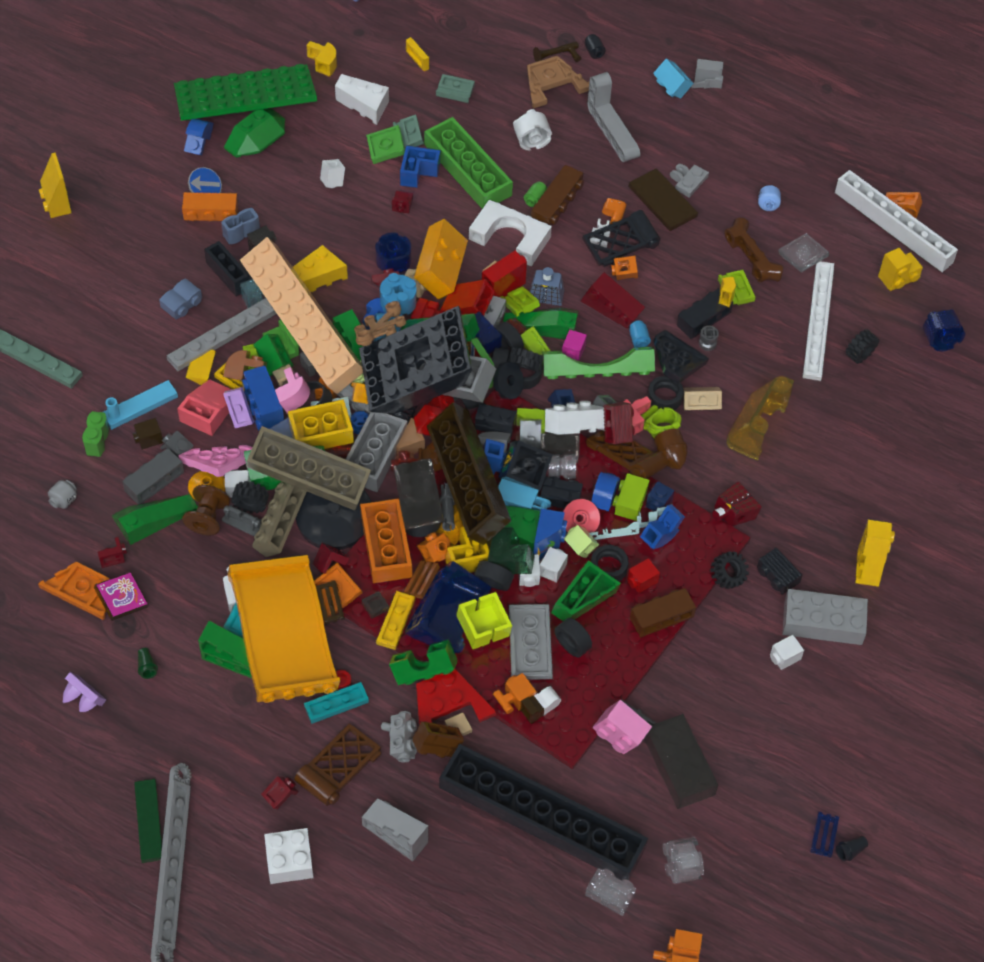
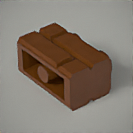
(437, 739)

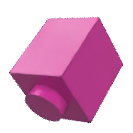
(574, 344)

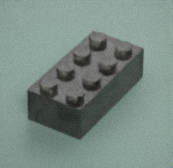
(418, 494)
(680, 761)

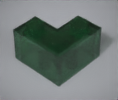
(509, 553)

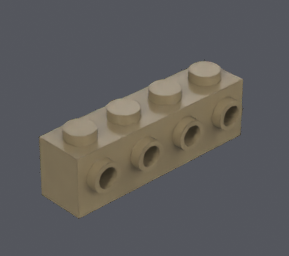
(278, 519)

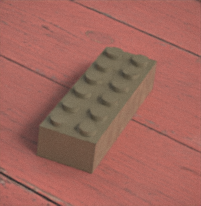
(308, 468)

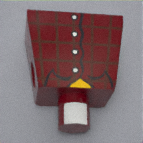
(736, 506)

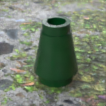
(146, 664)

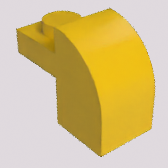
(324, 57)

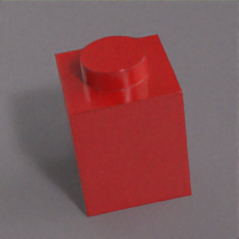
(643, 576)

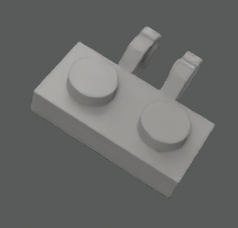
(692, 178)

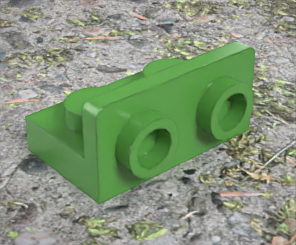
(287, 339)

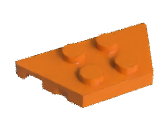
(77, 587)

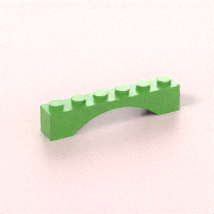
(636, 360)

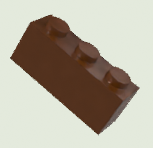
(662, 612)

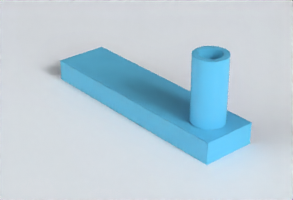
(138, 405)

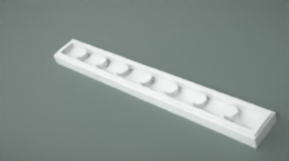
(818, 321)

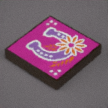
(121, 596)

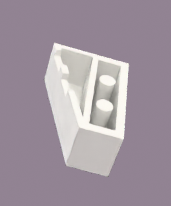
(362, 96)
(574, 418)

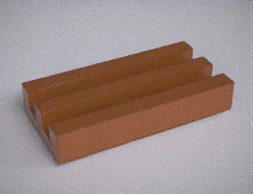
(419, 579)

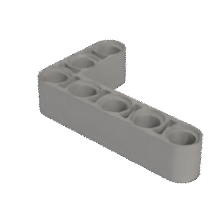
(608, 119)

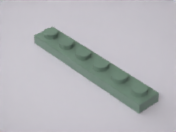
(39, 360)

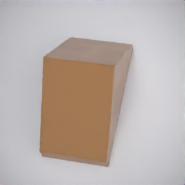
(410, 439)

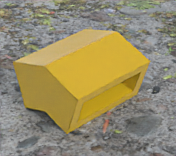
(727, 291)

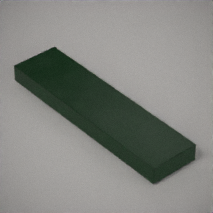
(148, 820)

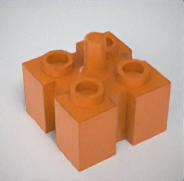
(681, 948)

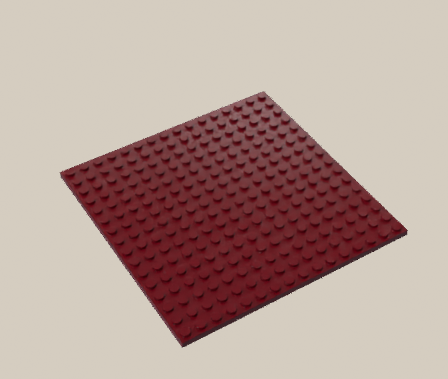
(617, 653)

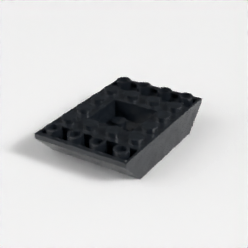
(394, 363)

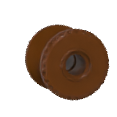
(203, 519)

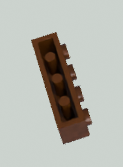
(558, 195)

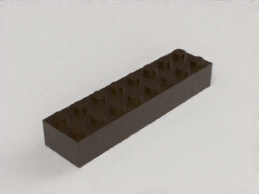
(468, 474)

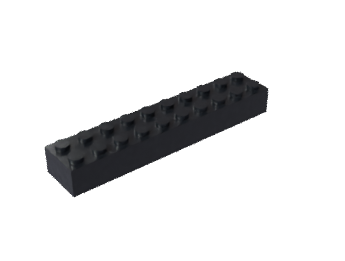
(543, 812)

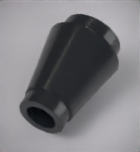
(851, 848)

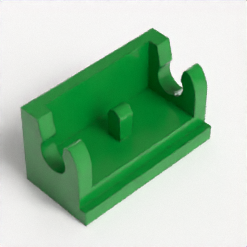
(273, 352)

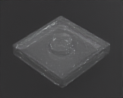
(803, 252)

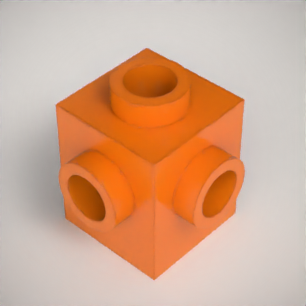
(434, 547)

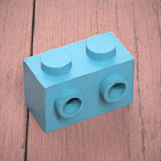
(673, 78)

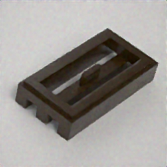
(334, 617)

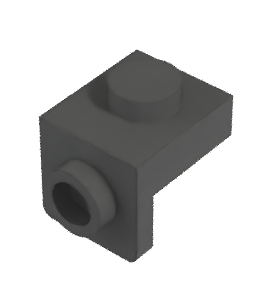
(176, 443)

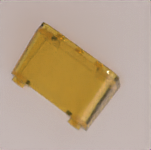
(750, 428)

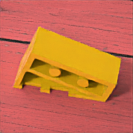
(320, 269)
(873, 552)

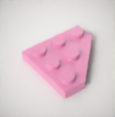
(217, 461)

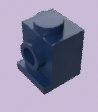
(561, 397)

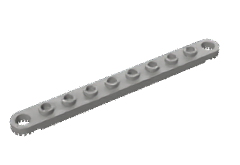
(171, 864)

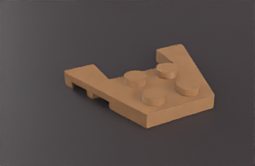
(551, 74)

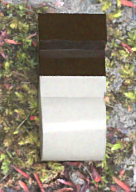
(540, 704)

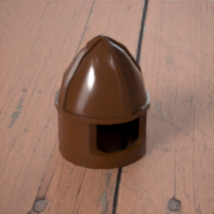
(673, 445)

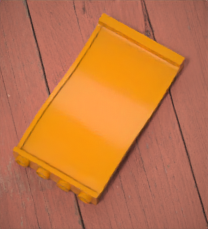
(283, 628)

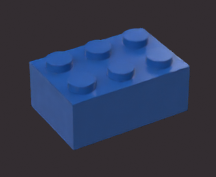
(262, 398)

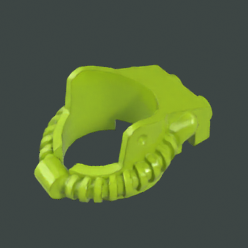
(654, 416)

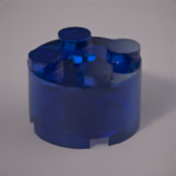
(393, 252)
(943, 330)

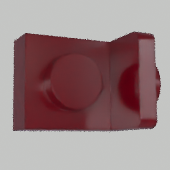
(402, 202)
(112, 556)
(279, 791)

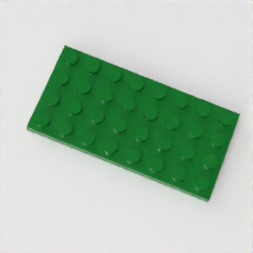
(244, 92)

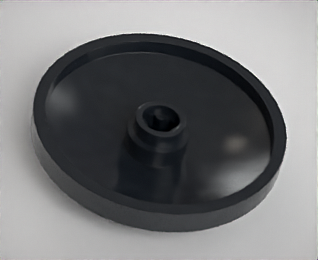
(330, 522)

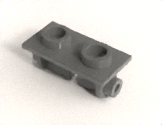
(241, 520)

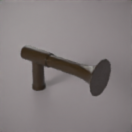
(540, 54)

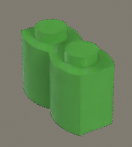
(95, 434)

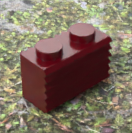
(618, 423)

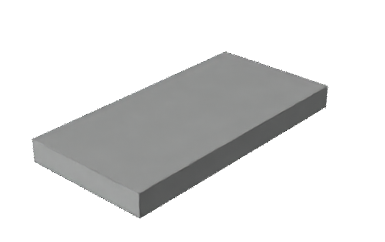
(530, 641)

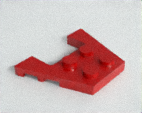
(447, 694)

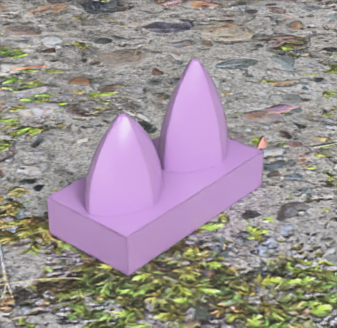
(238, 407)
(75, 687)

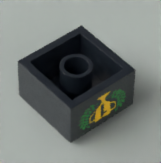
(525, 465)

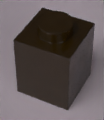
(147, 434)

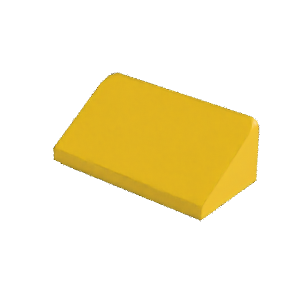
(200, 368)

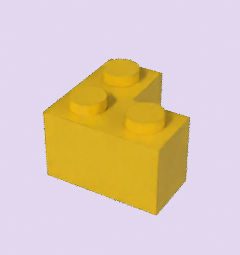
(899, 269)
(468, 553)

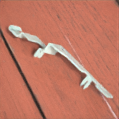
(628, 530)

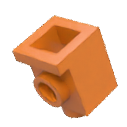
(625, 262)

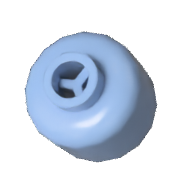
(769, 196)

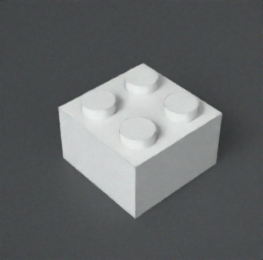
(288, 856)

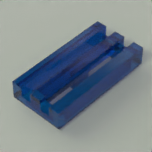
(827, 818)

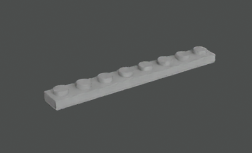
(221, 334)

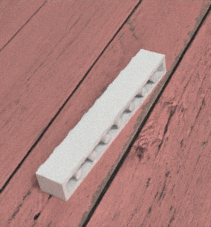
(896, 221)

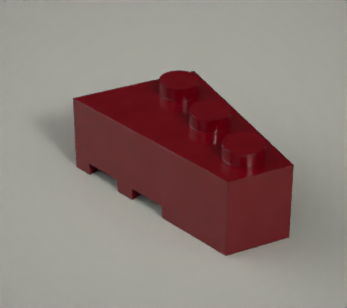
(612, 301)

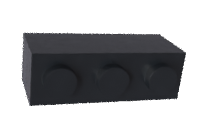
(226, 267)
(702, 314)

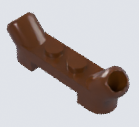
(762, 268)

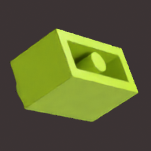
(631, 497)

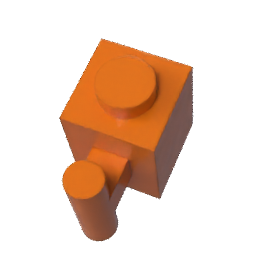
(516, 690)

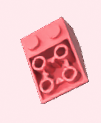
(205, 407)

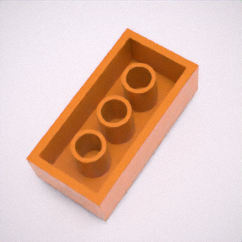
(386, 541)

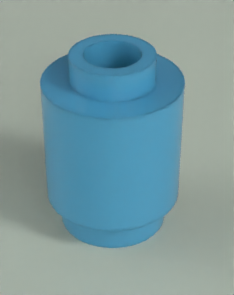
(639, 334)

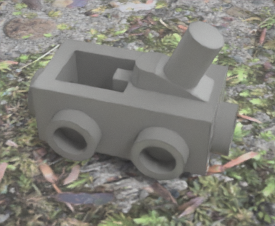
(401, 733)

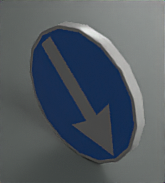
(204, 181)

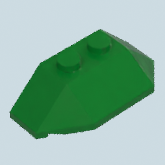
(255, 132)

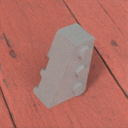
(396, 828)

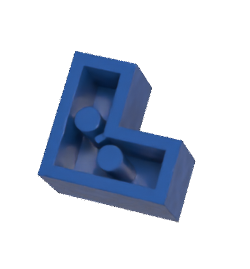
(418, 162)

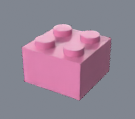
(621, 727)

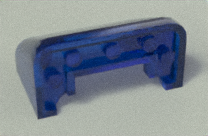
(436, 613)

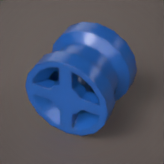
(358, 418)

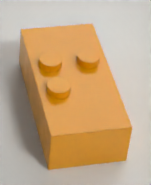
(441, 259)

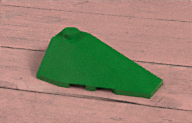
(548, 322)

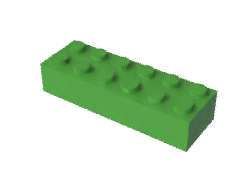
(468, 163)

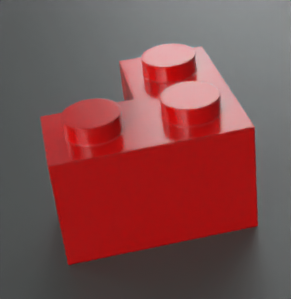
(430, 412)

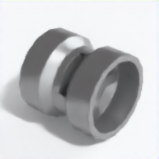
(708, 338)

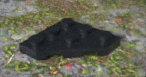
(676, 357)

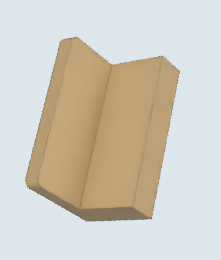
(702, 398)

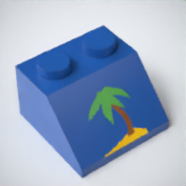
(550, 531)

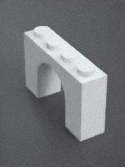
(497, 216)

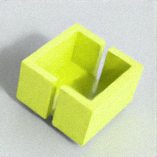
(486, 623)

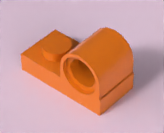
(909, 201)

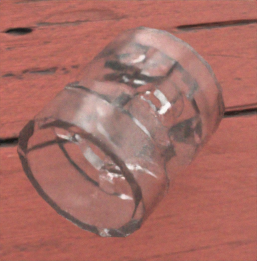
(563, 466)

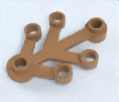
(365, 337)

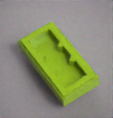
(533, 341)

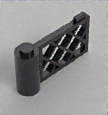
(641, 230)

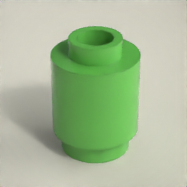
(534, 193)

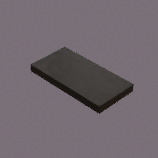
(663, 199)

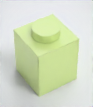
(581, 541)

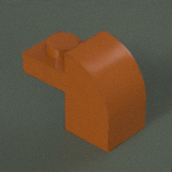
(239, 362)

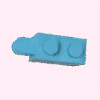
(522, 496)

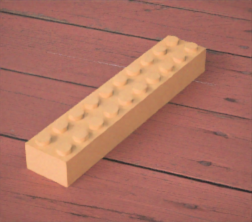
(302, 315)

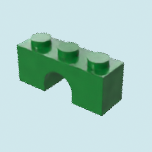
(409, 669)

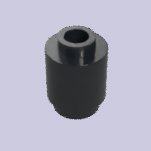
(594, 46)

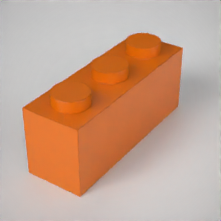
(209, 206)

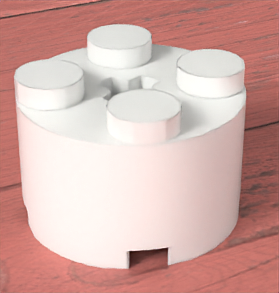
(532, 130)

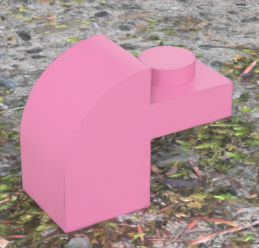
(293, 393)

